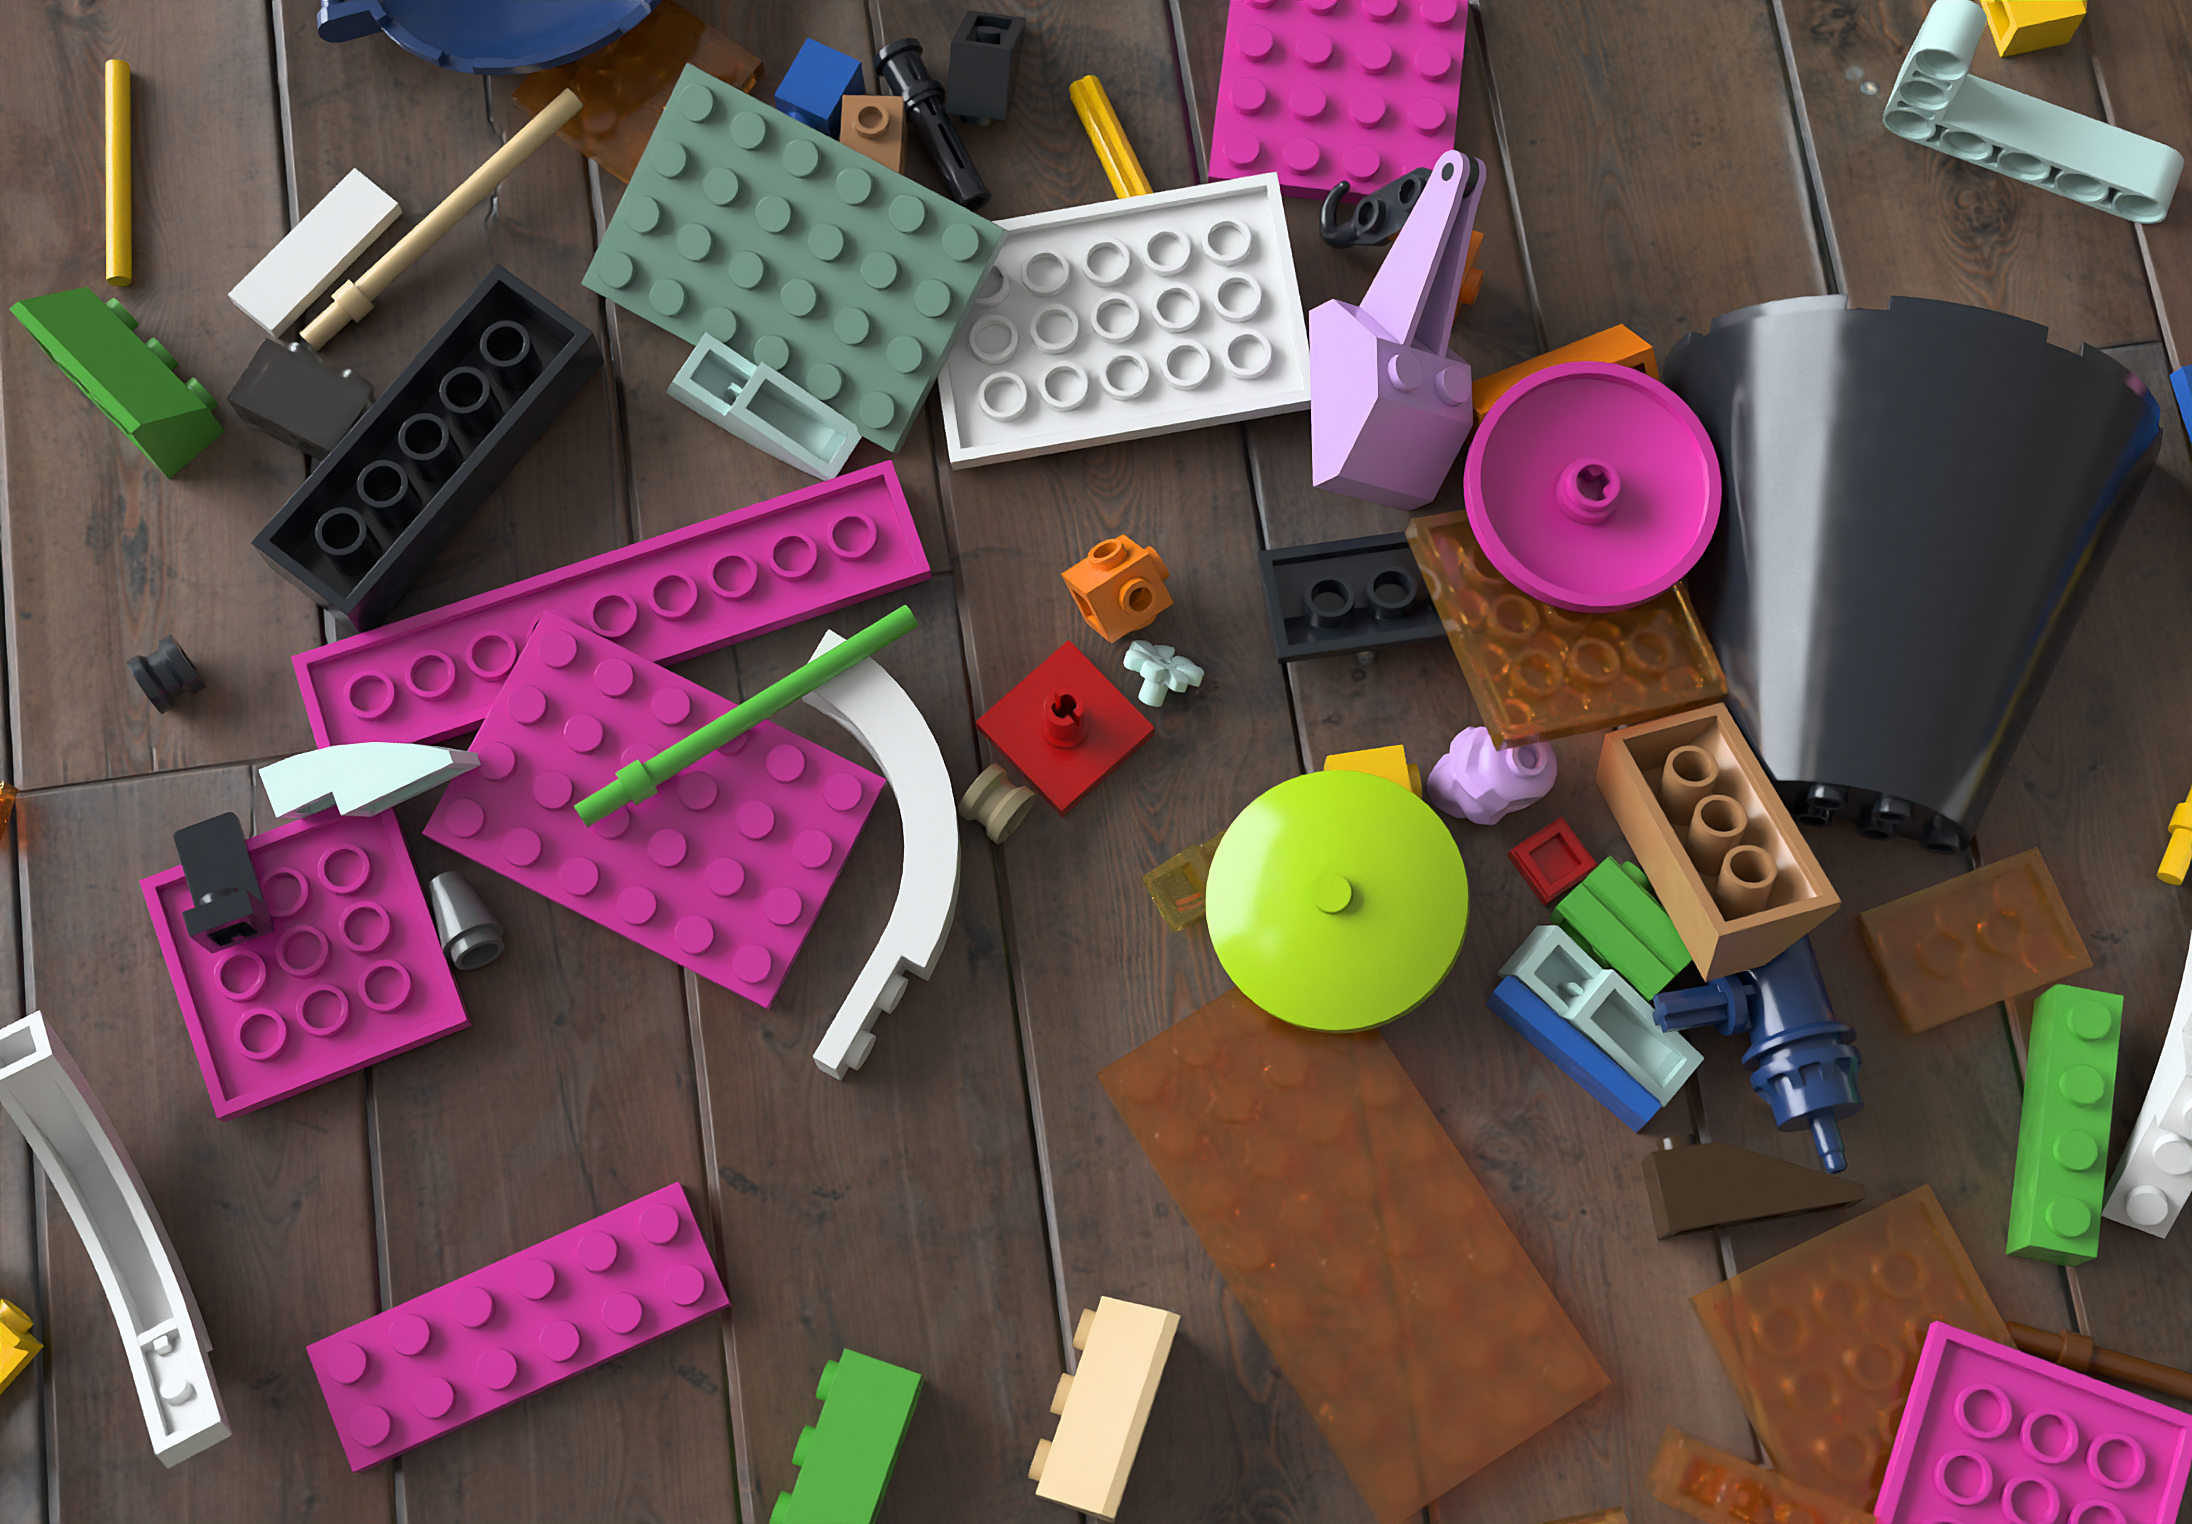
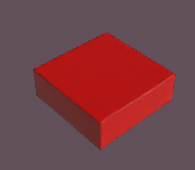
(1552, 861)

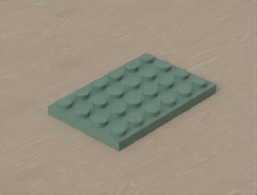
(795, 255)

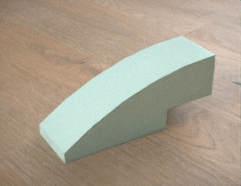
(764, 409)
(360, 777)
(1603, 1010)

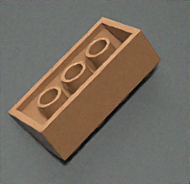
(1713, 839)

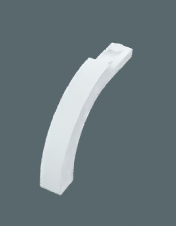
(900, 742)
(122, 1235)

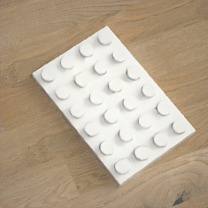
(1130, 325)

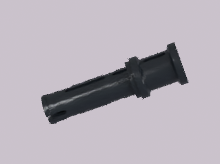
(923, 101)

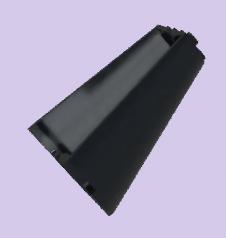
(1902, 542)

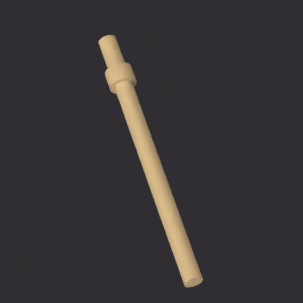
(355, 299)

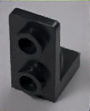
(221, 884)

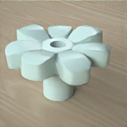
(1161, 671)

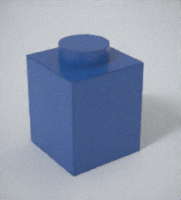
(816, 87)

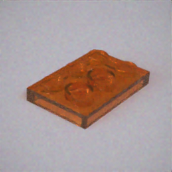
(1973, 942)

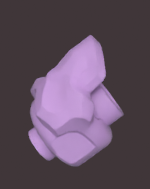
(1487, 783)

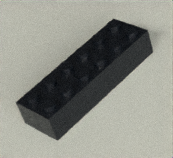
(430, 451)

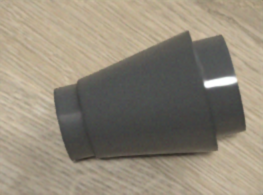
(464, 922)

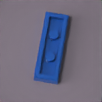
(1573, 1053)

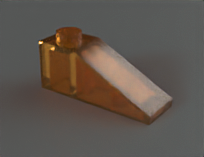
(1736, 1489)

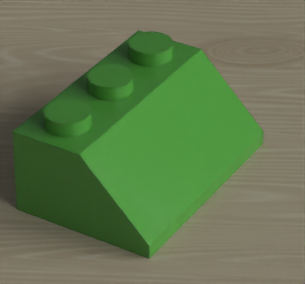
(123, 375)

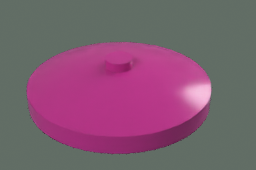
(1592, 487)

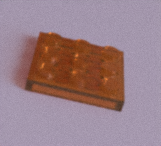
(632, 82)

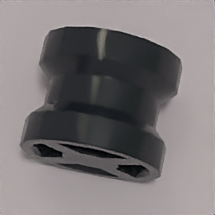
(166, 674)

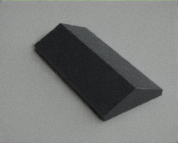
(1346, 598)

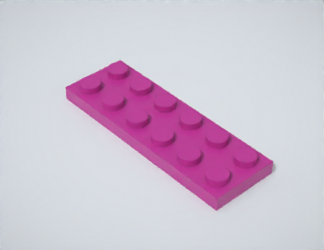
(517, 1327)

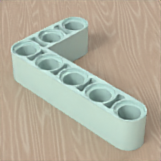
(2019, 134)

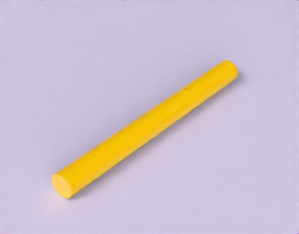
(118, 174)

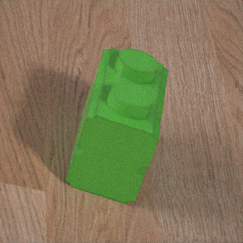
(1624, 927)

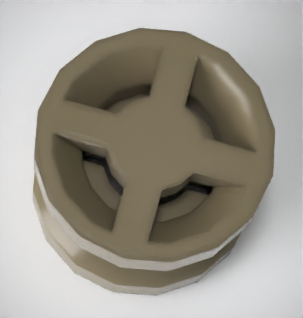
(996, 803)

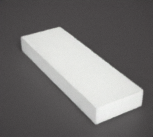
(315, 253)

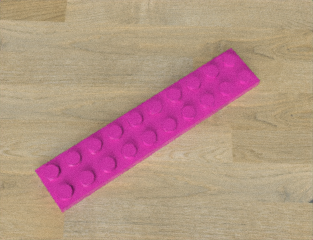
(655, 597)

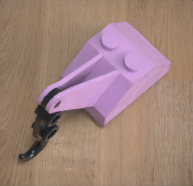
(1383, 381)

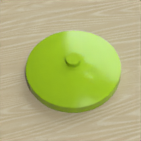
(1338, 901)

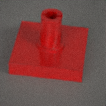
(1065, 728)

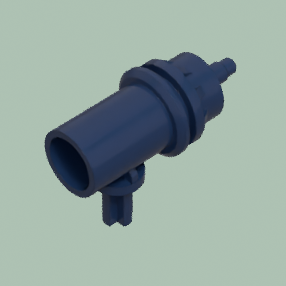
(1797, 1046)

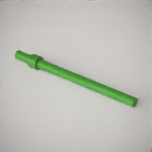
(639, 781)

